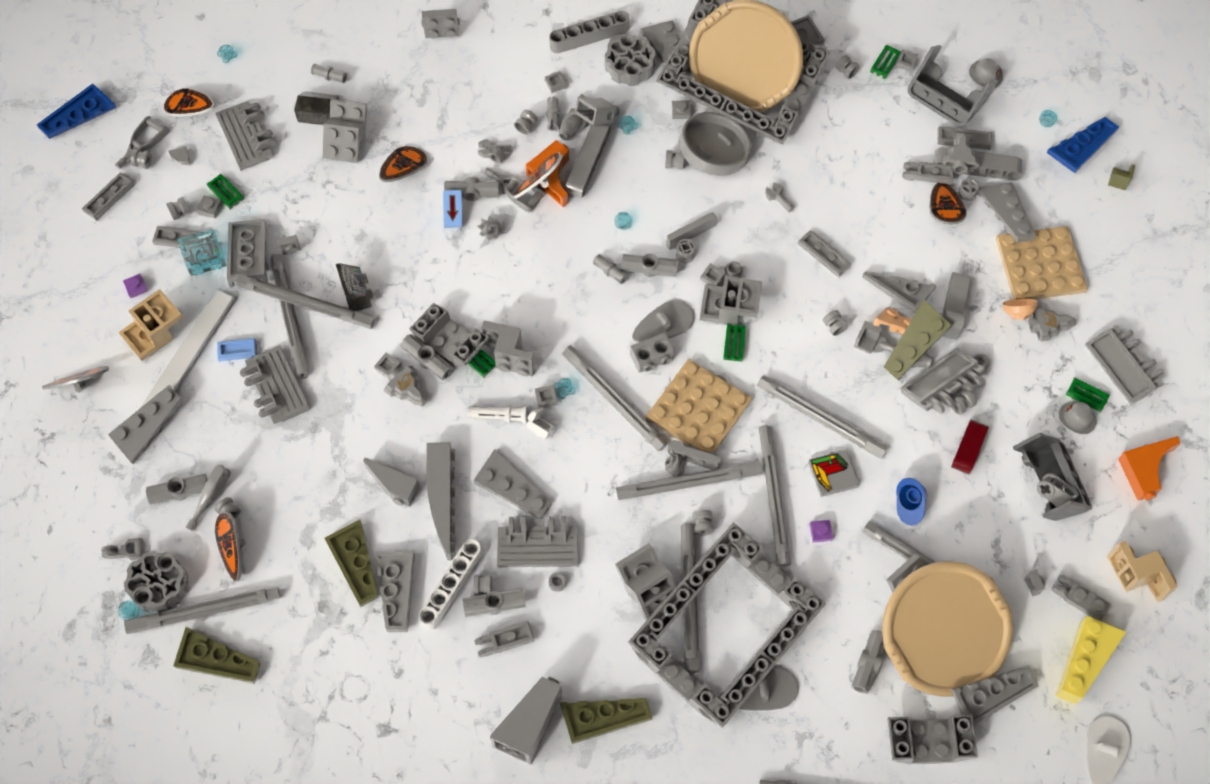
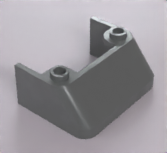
(942, 99)
(1051, 456)

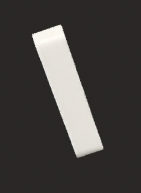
(447, 593)

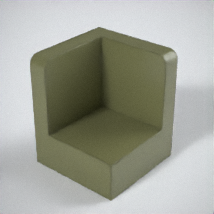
(1121, 178)

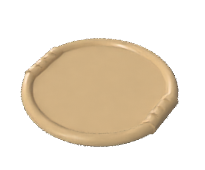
(747, 53)
(947, 627)

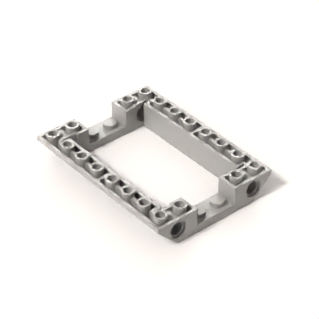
(672, 77)
(793, 592)

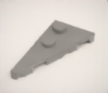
(905, 291)

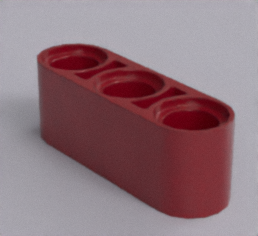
(970, 447)

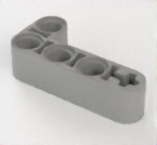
(955, 303)

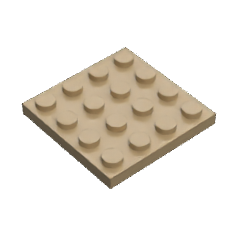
(1042, 266)
(698, 408)

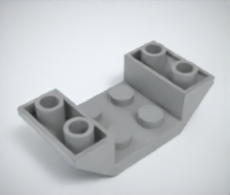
(447, 337)
(932, 740)

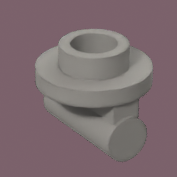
(674, 464)

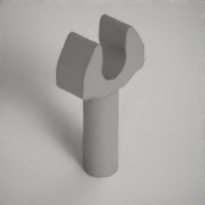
(486, 144)
(778, 196)

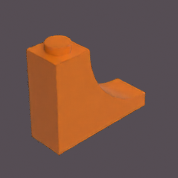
(554, 188)
(1142, 467)

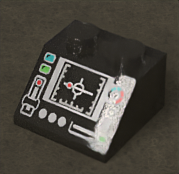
(313, 107)
(354, 287)

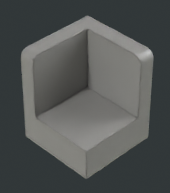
(867, 337)

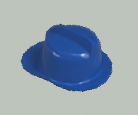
(911, 501)

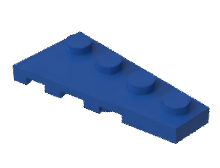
(78, 110)
(1083, 145)

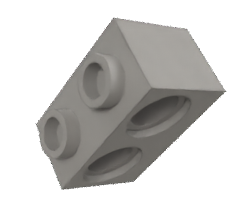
(649, 348)

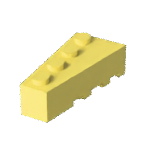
(1088, 655)

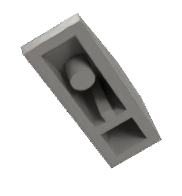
(397, 485)

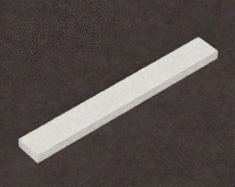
(193, 343)

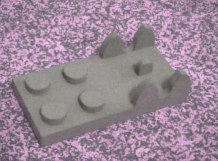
(247, 250)

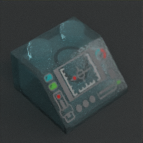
(202, 252)

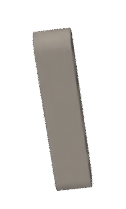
(588, 32)
(587, 159)
(990, 165)

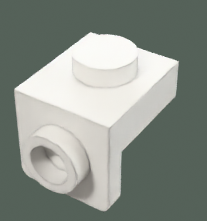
(538, 425)

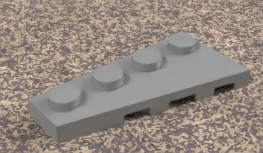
(509, 484)
(396, 580)

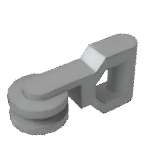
(110, 551)

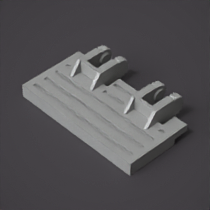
(245, 139)
(1124, 365)
(944, 376)
(277, 386)
(537, 547)

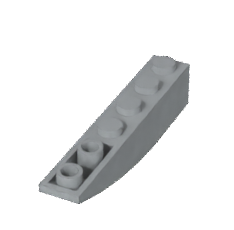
(440, 492)

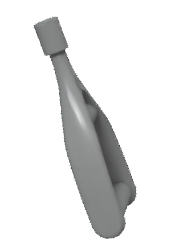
(163, 130)
(512, 182)
(210, 492)

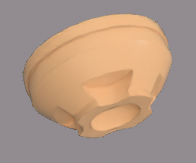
(1020, 308)

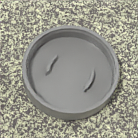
(714, 143)

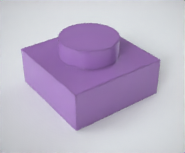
(135, 285)
(821, 531)

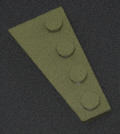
(920, 335)
(352, 557)
(209, 657)
(601, 717)

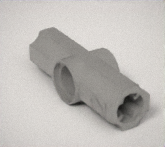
(473, 188)
(660, 266)
(434, 363)
(165, 491)
(480, 604)
(869, 662)

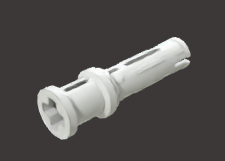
(508, 413)

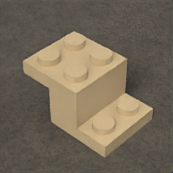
(150, 324)
(1142, 571)

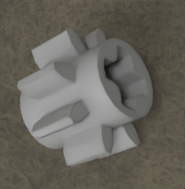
(484, 228)

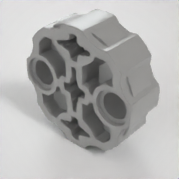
(631, 62)
(137, 589)

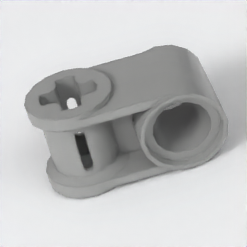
(1058, 491)

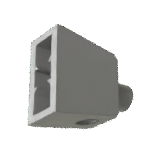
(596, 110)

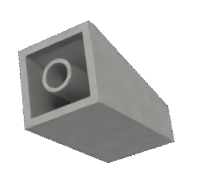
(527, 723)

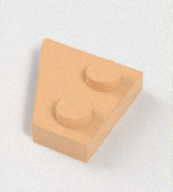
(893, 319)

